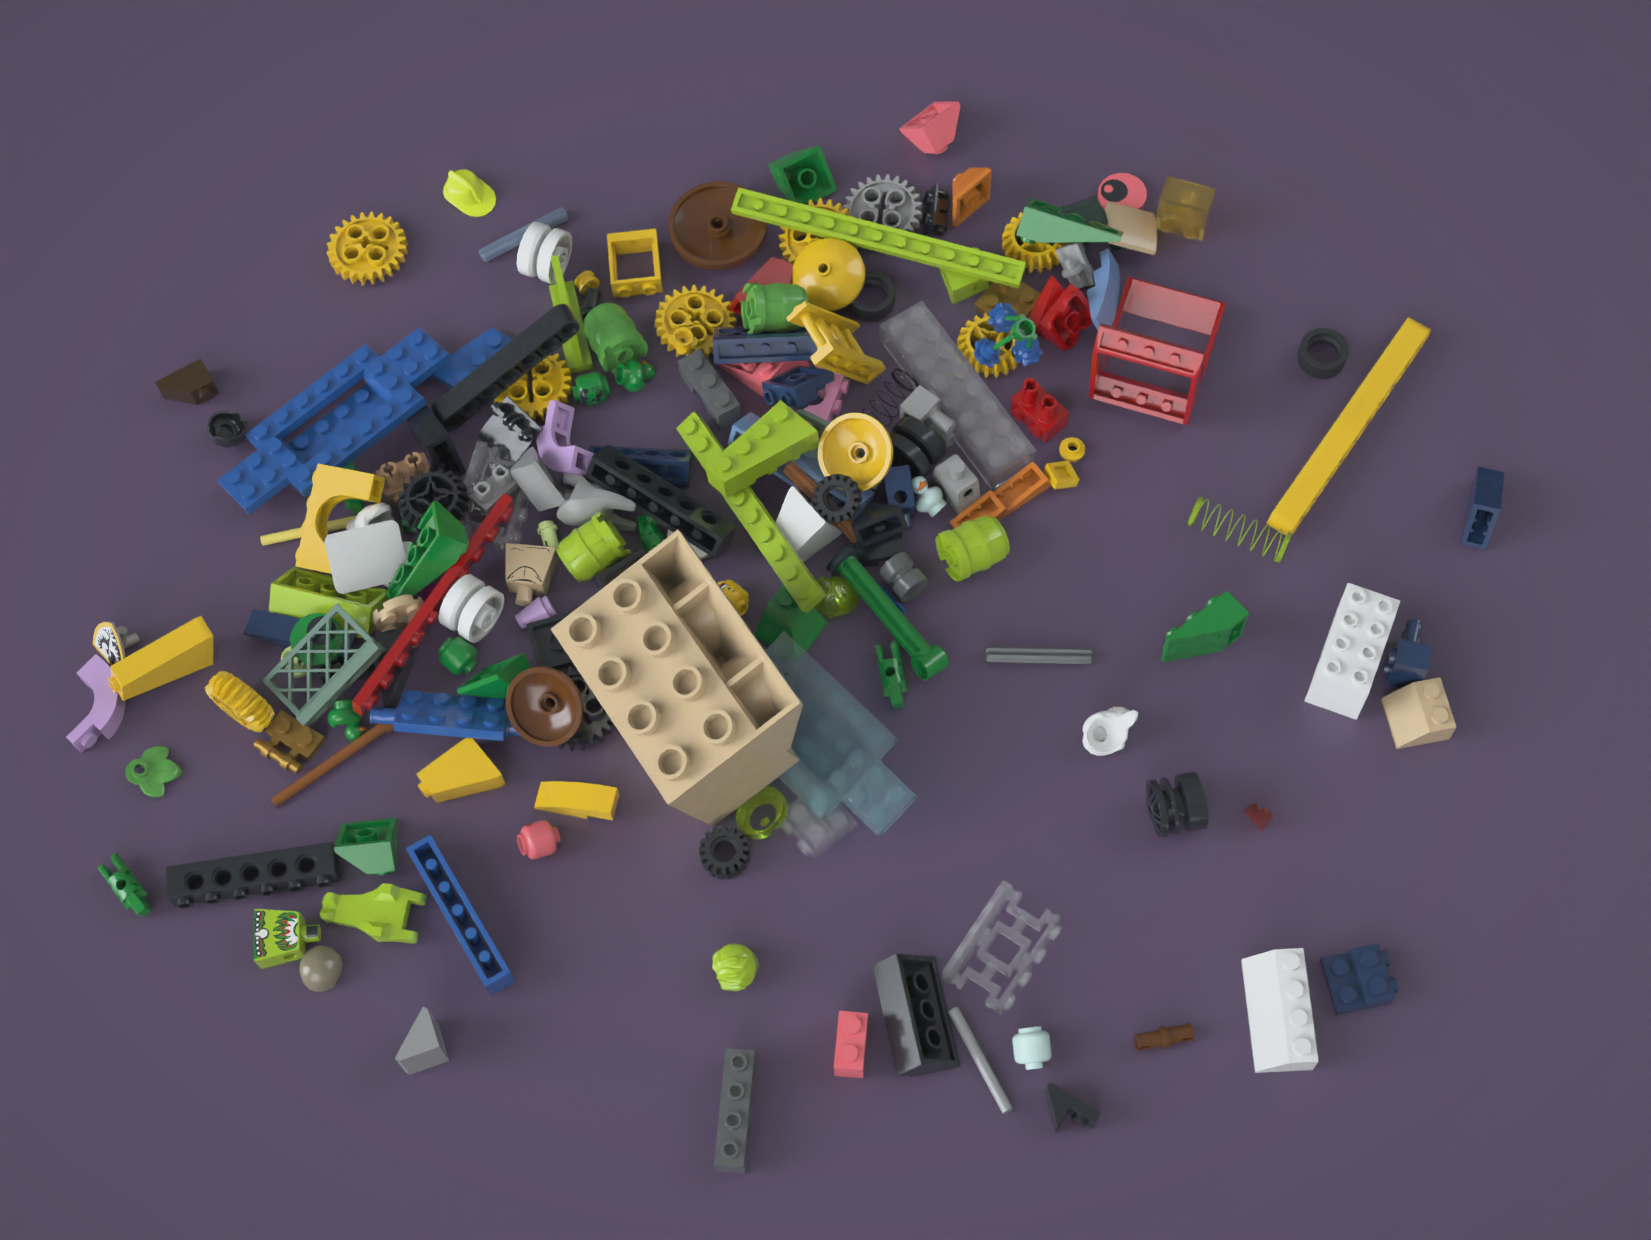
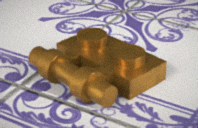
(291, 733)

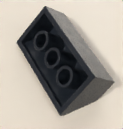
(915, 1015)

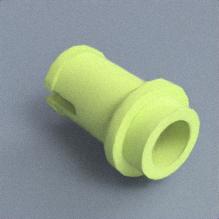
(547, 530)

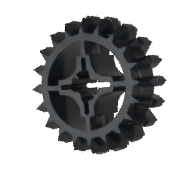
(421, 492)

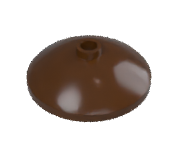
(531, 709)

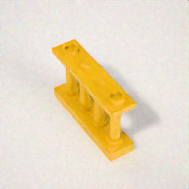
(835, 343)

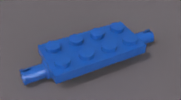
(447, 716)

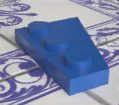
(471, 357)

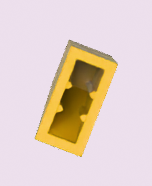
(459, 773)

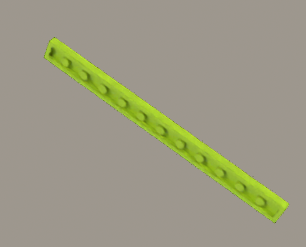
(879, 237)

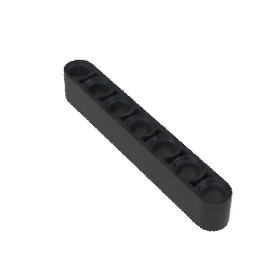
(505, 367)

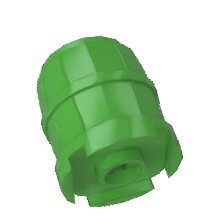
(770, 305)
(613, 336)

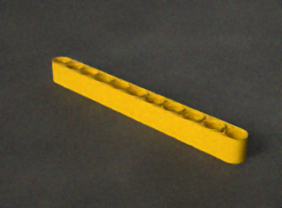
(1348, 427)

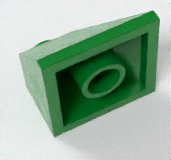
(803, 175)
(785, 615)
(495, 679)
(369, 845)

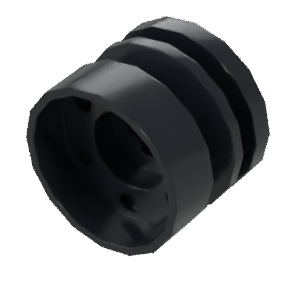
(1171, 805)

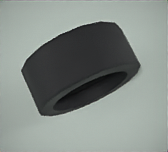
(878, 312)
(1328, 337)

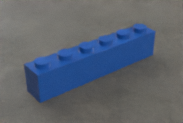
(460, 915)

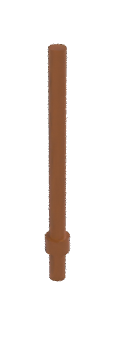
(330, 763)

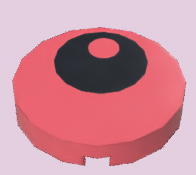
(1122, 189)

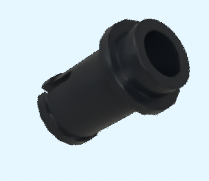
(591, 300)

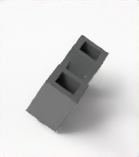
(717, 397)

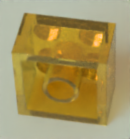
(1184, 208)

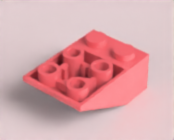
(754, 373)

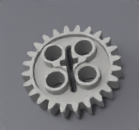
(905, 213)

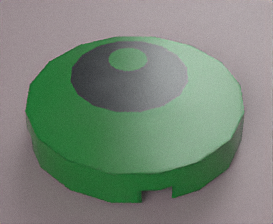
(304, 626)

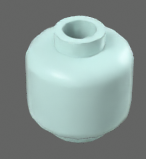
(1032, 1047)

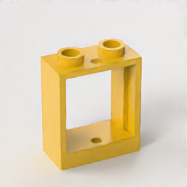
(622, 243)

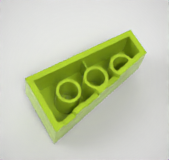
(761, 449)

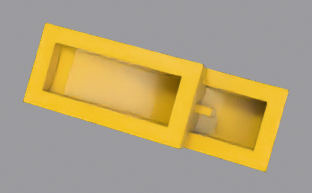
(577, 799)

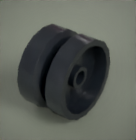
(915, 446)

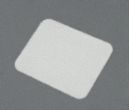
(365, 556)

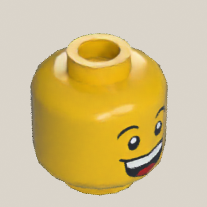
(736, 594)

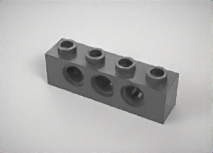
(735, 1111)

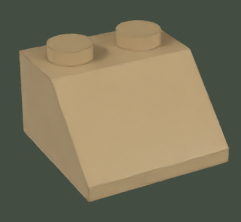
(1419, 714)

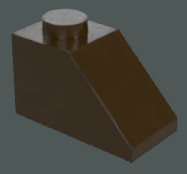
(189, 384)

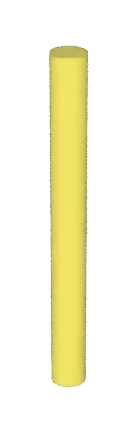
(296, 533)

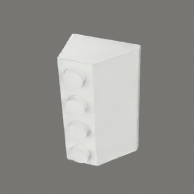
(1279, 1011)

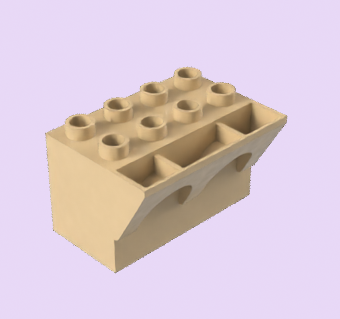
(685, 682)

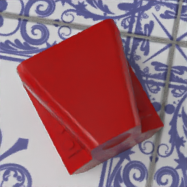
(1060, 314)

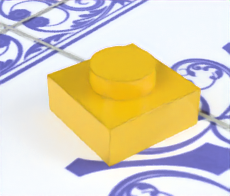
(1061, 475)

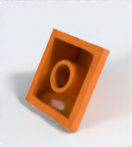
(970, 193)

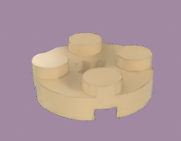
(396, 612)

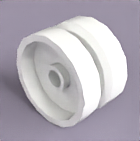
(537, 248)
(471, 608)

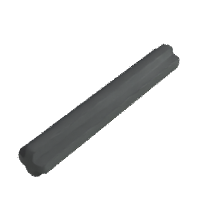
(1039, 655)

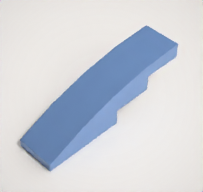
(1105, 295)

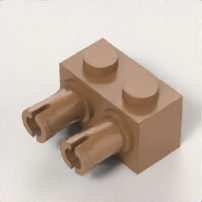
(400, 473)

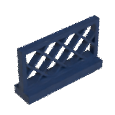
(737, 346)

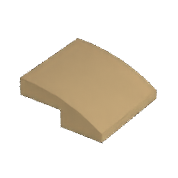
(1137, 225)

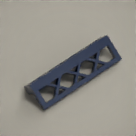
(666, 463)

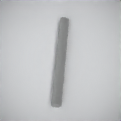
(980, 1060)

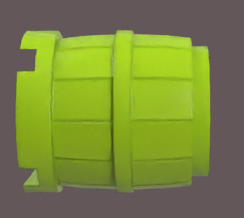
(972, 547)
(592, 548)

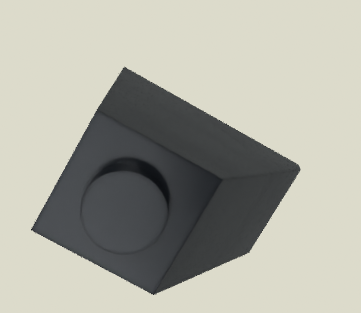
(435, 441)

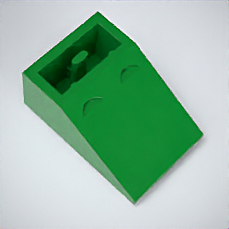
(1207, 630)

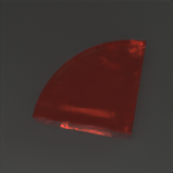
(1260, 817)

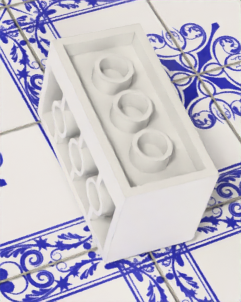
(1352, 651)

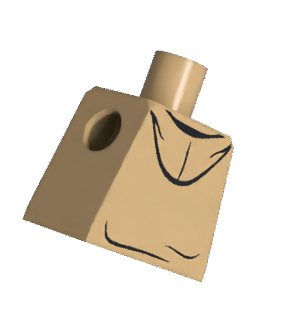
(529, 570)

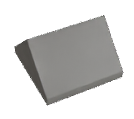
(537, 481)
(423, 1045)

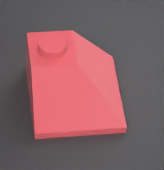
(933, 127)

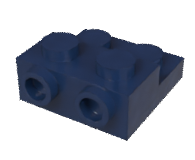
(796, 386)
(1359, 979)

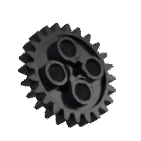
(599, 720)

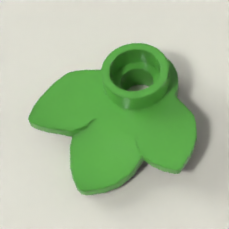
(157, 771)

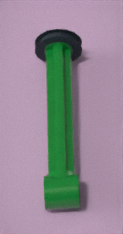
(926, 659)

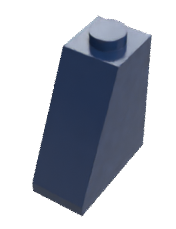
(1482, 508)

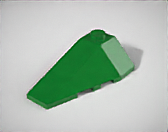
(435, 551)

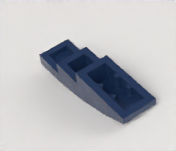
(276, 628)

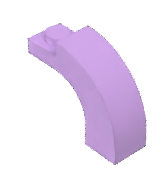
(555, 444)
(107, 707)

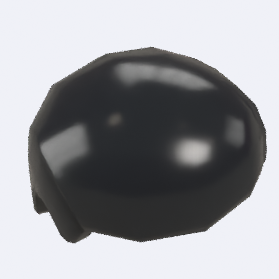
(226, 429)

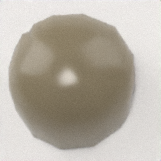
(321, 968)

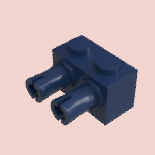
(1409, 658)

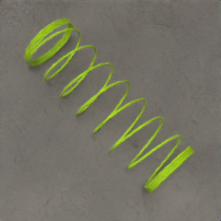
(1196, 509)

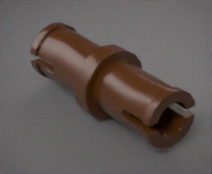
(1163, 1037)

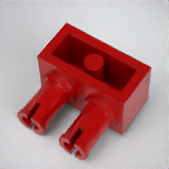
(1038, 410)

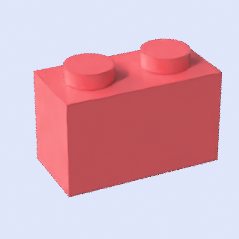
(851, 1044)

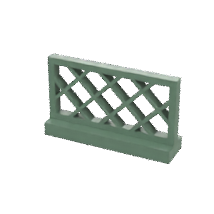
(335, 685)

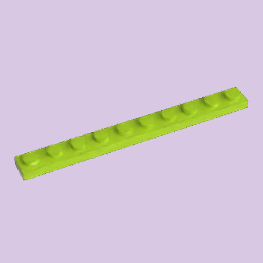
(756, 520)

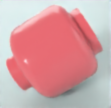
(538, 839)

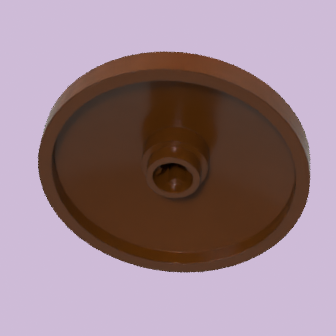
(709, 233)

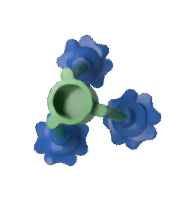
(1022, 330)

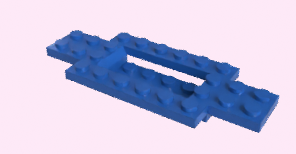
(345, 430)

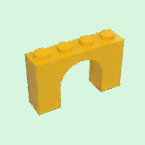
(329, 488)

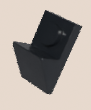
(1063, 1103)

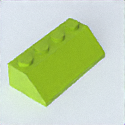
(309, 592)

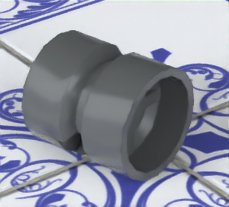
(903, 576)

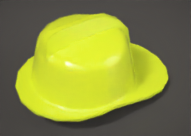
(469, 193)

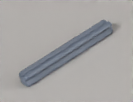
(514, 239)

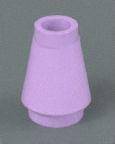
(537, 610)

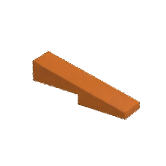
(1008, 497)

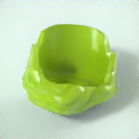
(735, 966)

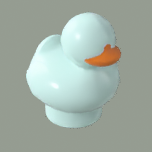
(928, 499)

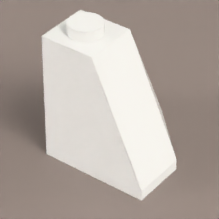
(804, 525)

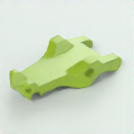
(377, 913)

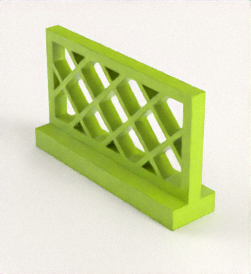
(575, 349)

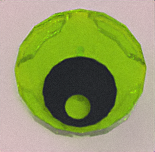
(762, 813)

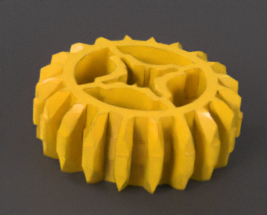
(1035, 255)
(976, 331)
(240, 701)

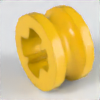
(586, 280)

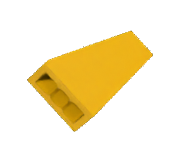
(164, 660)

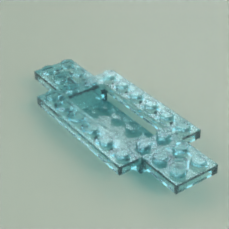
(839, 744)

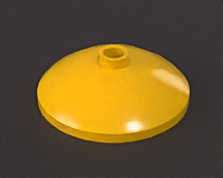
(839, 283)
(841, 446)

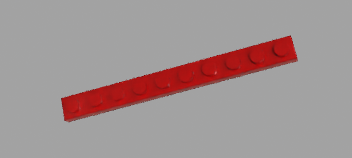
(429, 611)

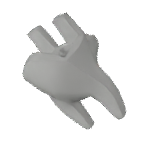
(589, 499)

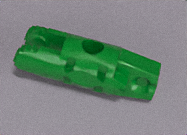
(649, 533)
(892, 685)
(126, 886)

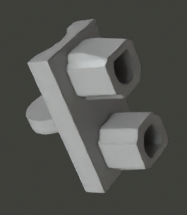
(1076, 265)
(489, 492)

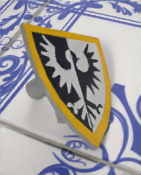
(112, 641)

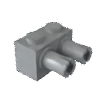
(925, 407)

